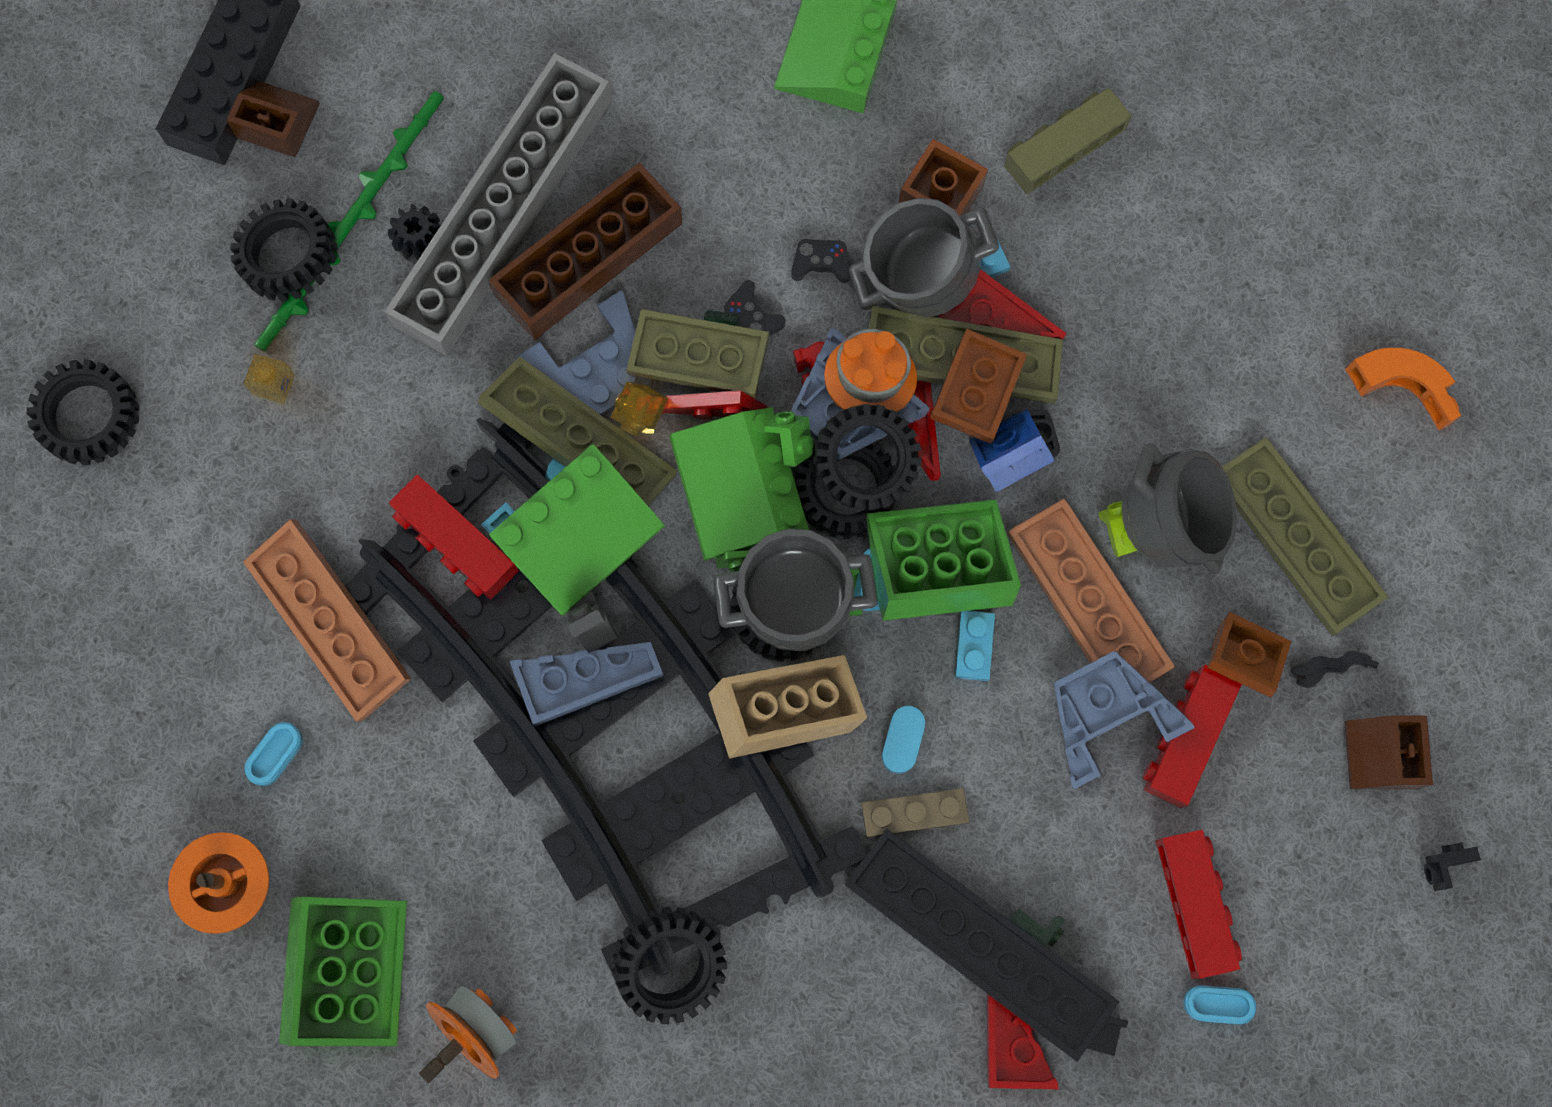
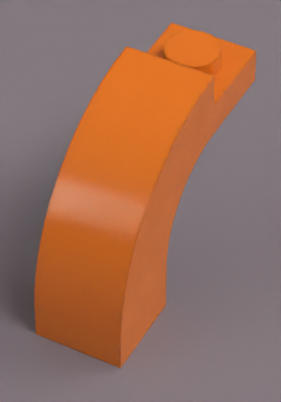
(1411, 371)

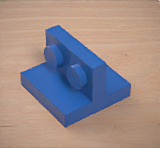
(1014, 451)

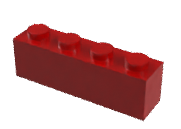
(453, 537)
(1186, 756)
(1198, 904)

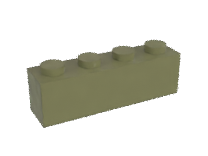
(1067, 140)

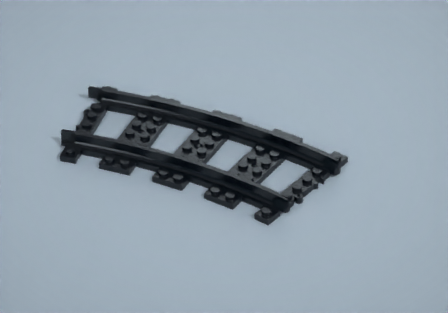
(614, 836)

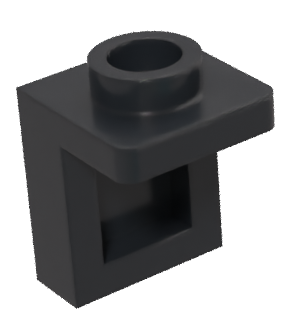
(1437, 865)

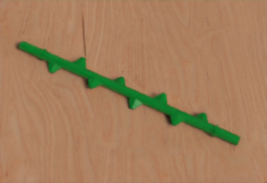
(360, 210)

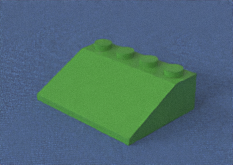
(836, 50)
(736, 482)
(577, 530)
(941, 560)
(343, 972)

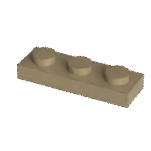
(915, 812)

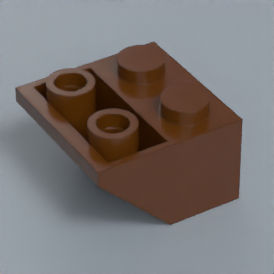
(272, 117)
(1389, 752)

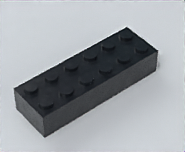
(229, 57)

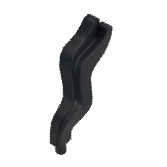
(1321, 665)

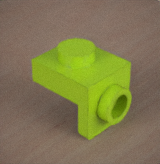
(1117, 533)

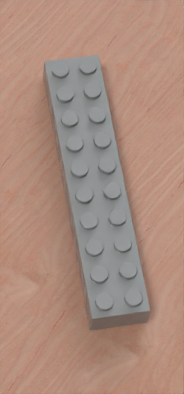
(499, 204)

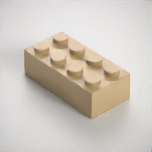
(786, 706)

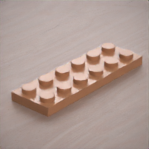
(1087, 591)
(326, 620)

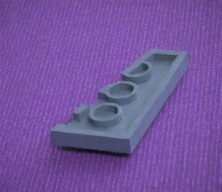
(572, 681)

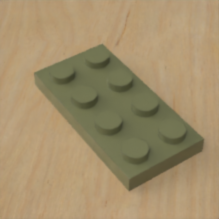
(697, 353)

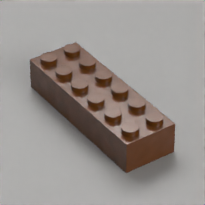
(586, 251)

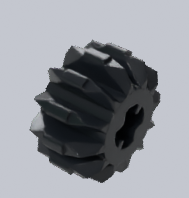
(409, 222)

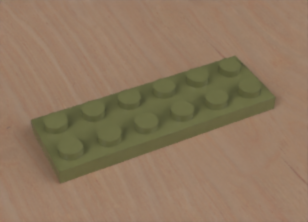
(935, 340)
(568, 426)
(1301, 538)

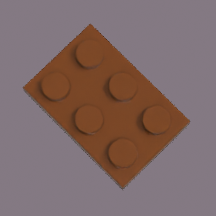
(978, 386)

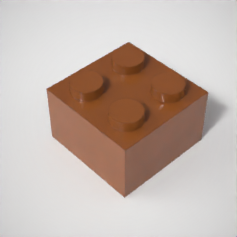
(945, 177)

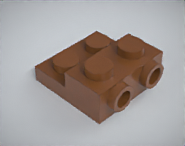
(1249, 654)

